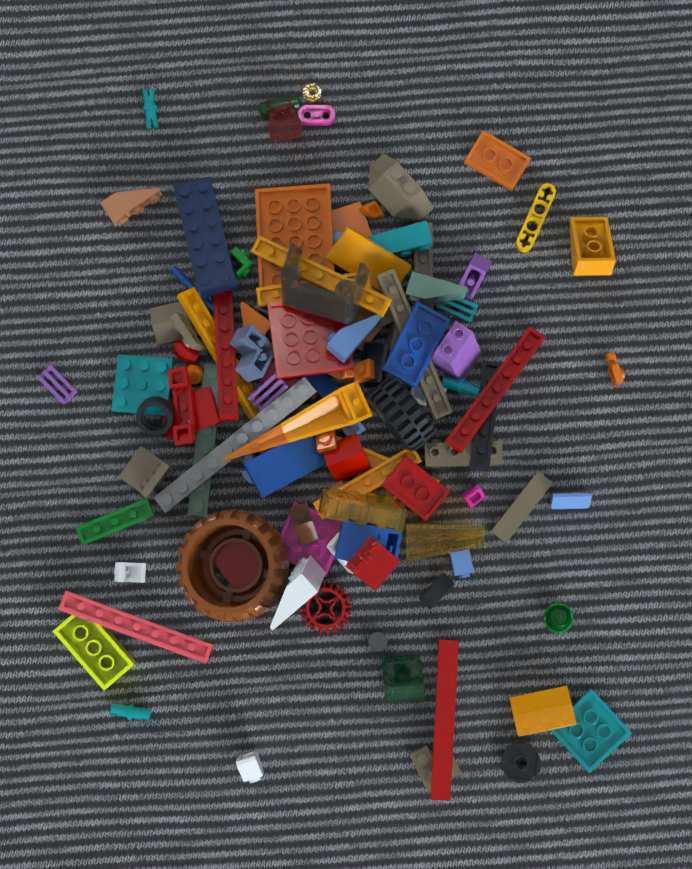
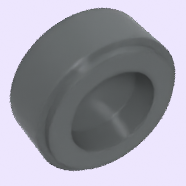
(377, 641)

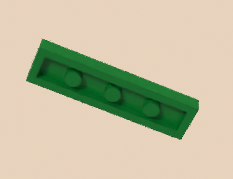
(115, 521)

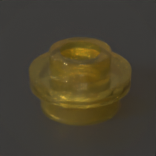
(312, 87)

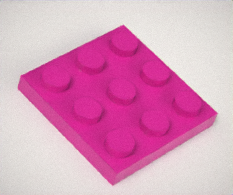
(326, 531)

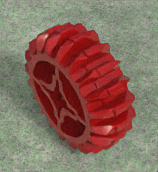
(337, 621)

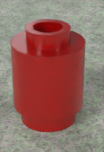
(186, 354)

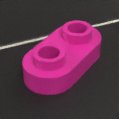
(316, 113)

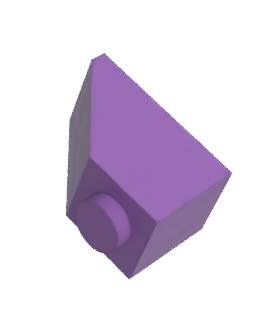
(474, 275)

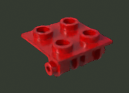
(372, 563)

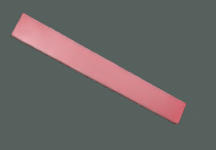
(135, 627)

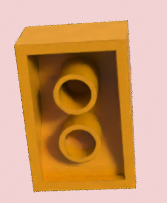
(591, 246)

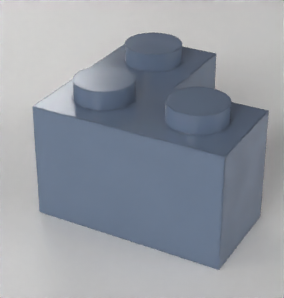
(255, 352)

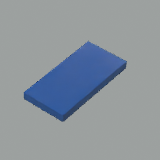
(416, 344)
(284, 465)

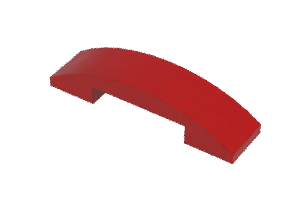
(183, 406)

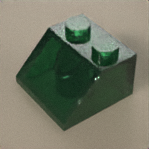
(403, 678)

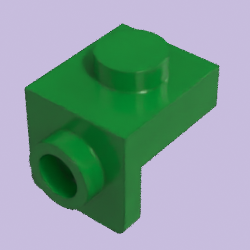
(242, 258)

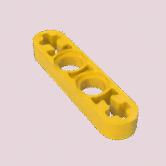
(534, 217)

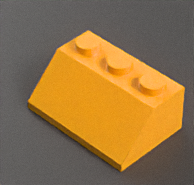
(542, 711)

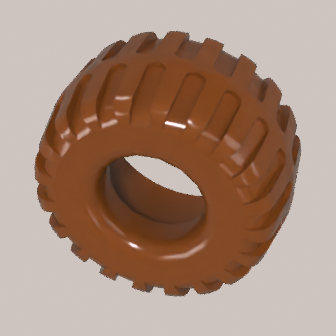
(198, 570)

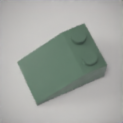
(432, 290)

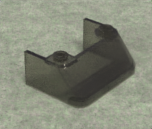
(336, 305)

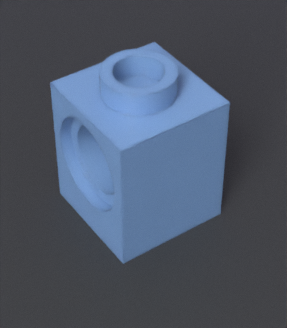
(461, 563)

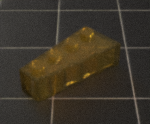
(362, 508)
(434, 539)

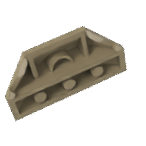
(397, 190)

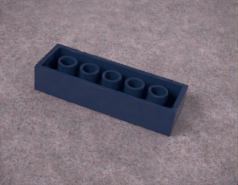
(205, 237)

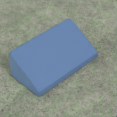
(570, 500)

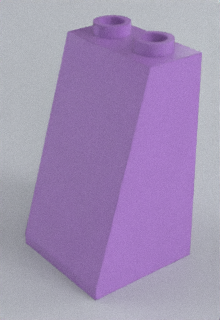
(457, 352)

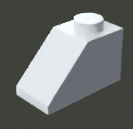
(250, 767)

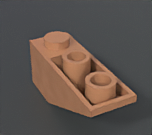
(126, 203)

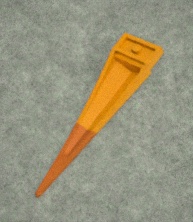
(335, 411)

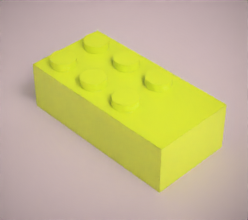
(95, 649)

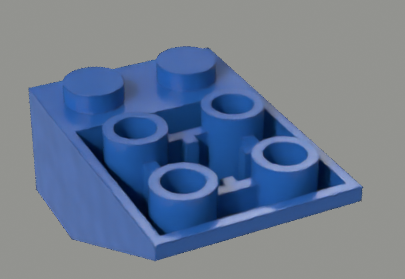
(354, 535)

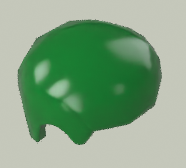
(558, 618)

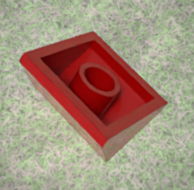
(347, 458)

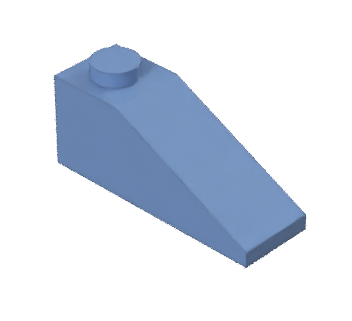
(349, 338)

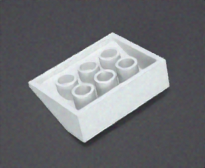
(303, 585)

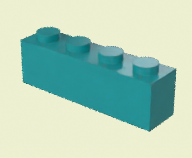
(405, 239)

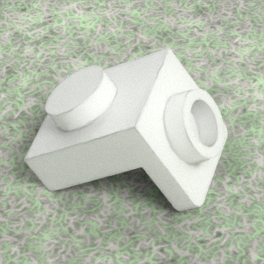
(130, 572)

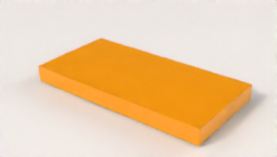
(355, 248)

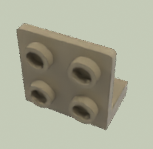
(145, 472)

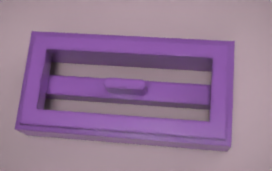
(46, 373)
(256, 403)

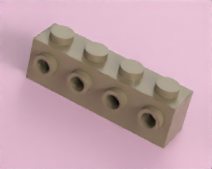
(443, 455)

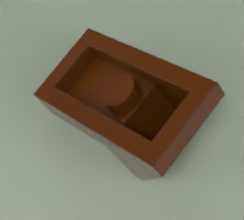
(303, 523)

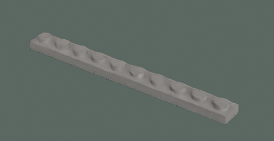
(251, 430)

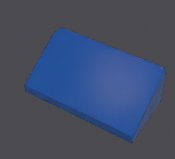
(322, 384)

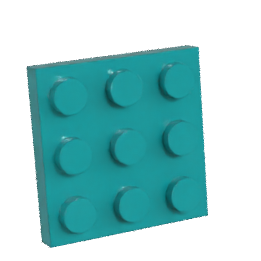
(139, 379)
(595, 732)

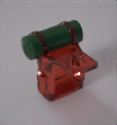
(282, 117)

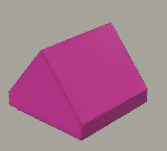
(473, 495)

